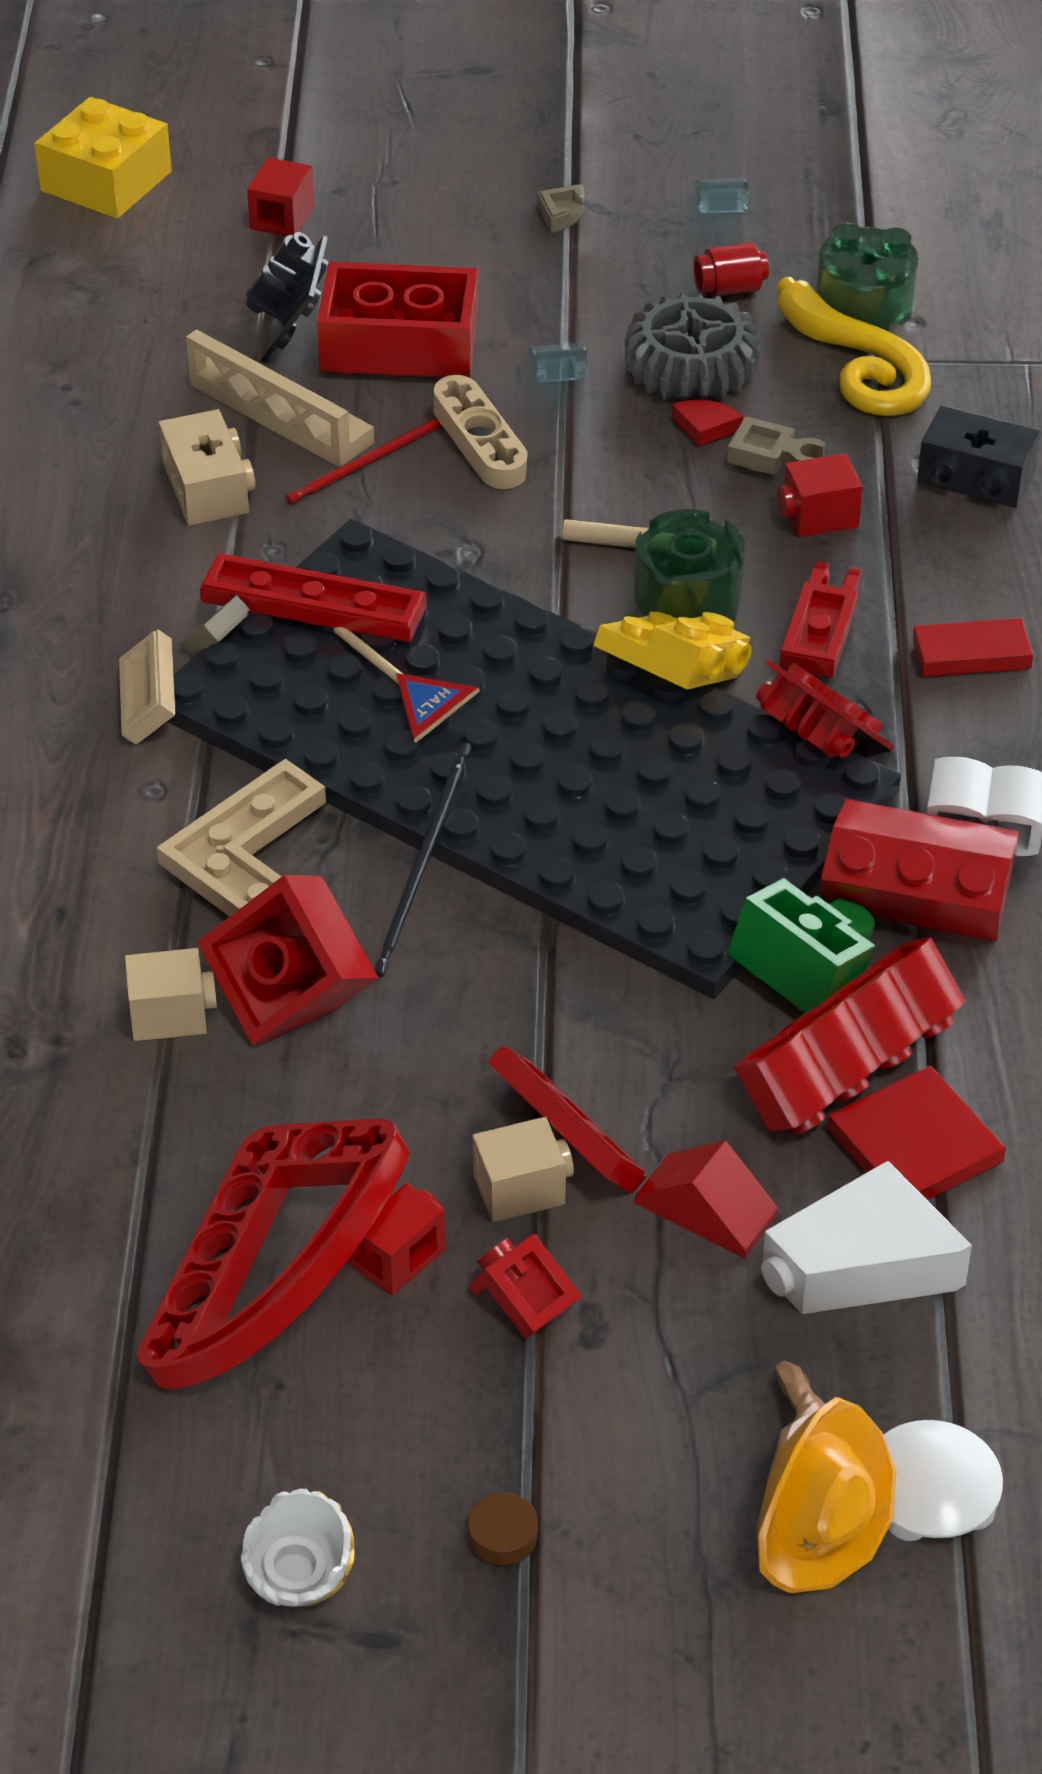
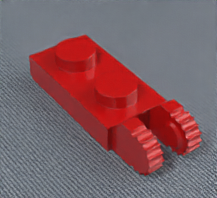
(821, 622)

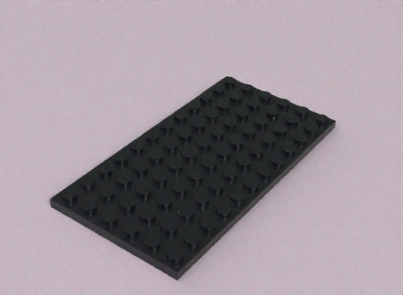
(585, 775)

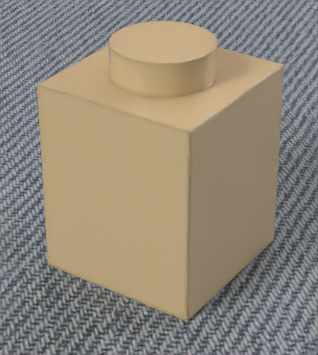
(168, 994)
(521, 1168)

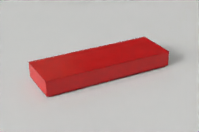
(568, 1119)

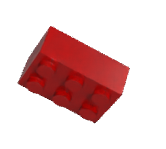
(398, 319)

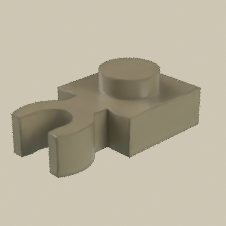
(769, 446)

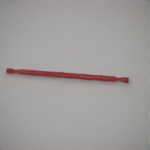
(365, 460)

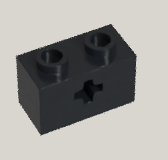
(978, 456)

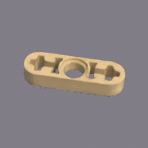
(480, 451)

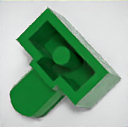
(802, 942)

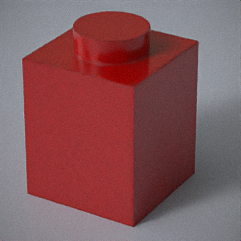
(280, 197)
(821, 495)

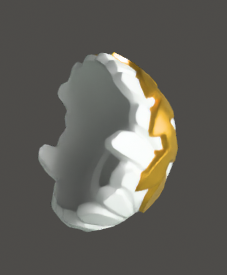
(298, 1549)

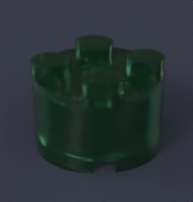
(869, 273)
(689, 566)

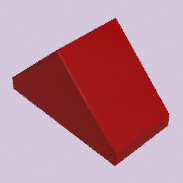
(711, 1196)

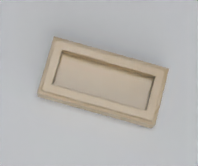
(146, 686)

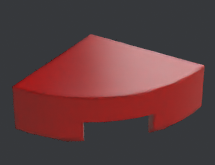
(706, 420)

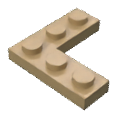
(219, 847)

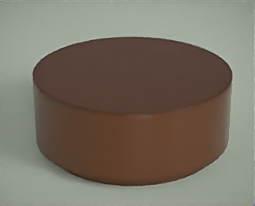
(502, 1528)

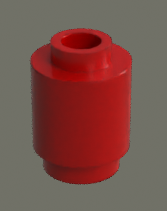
(730, 270)

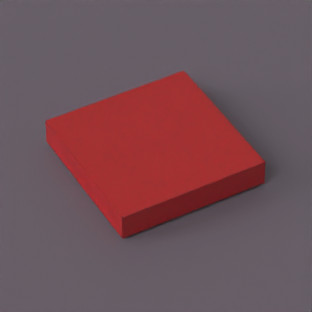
(920, 1131)

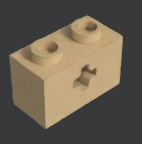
(206, 466)

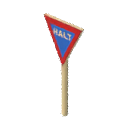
(425, 699)

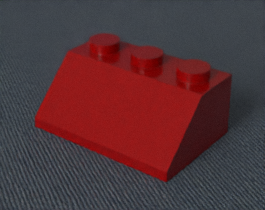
(920, 868)

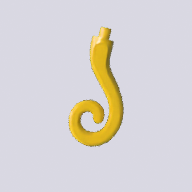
(820, 322)

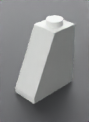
(865, 1247)

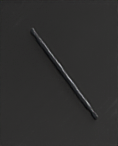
(422, 860)

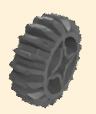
(692, 348)

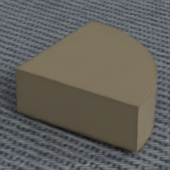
(561, 206)
(215, 627)

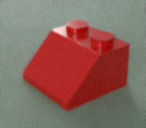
(287, 958)

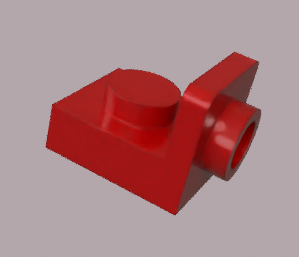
(525, 1283)

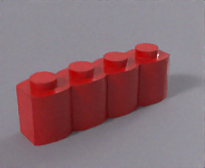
(850, 1036)

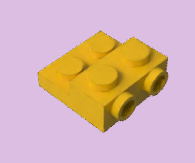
(680, 649)

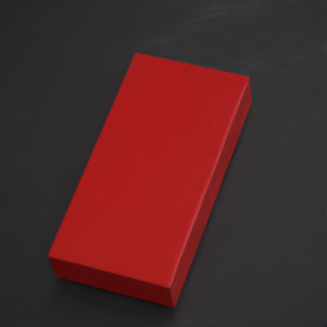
(972, 647)

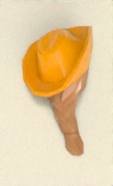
(824, 1493)

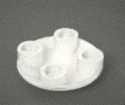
(943, 1480)

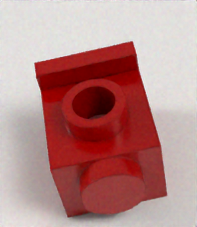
(402, 1239)

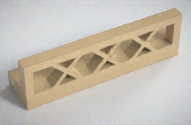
(275, 401)

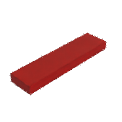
(315, 597)

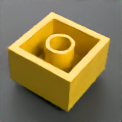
(103, 157)

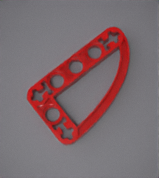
(198, 1343)

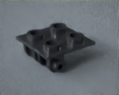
(288, 288)

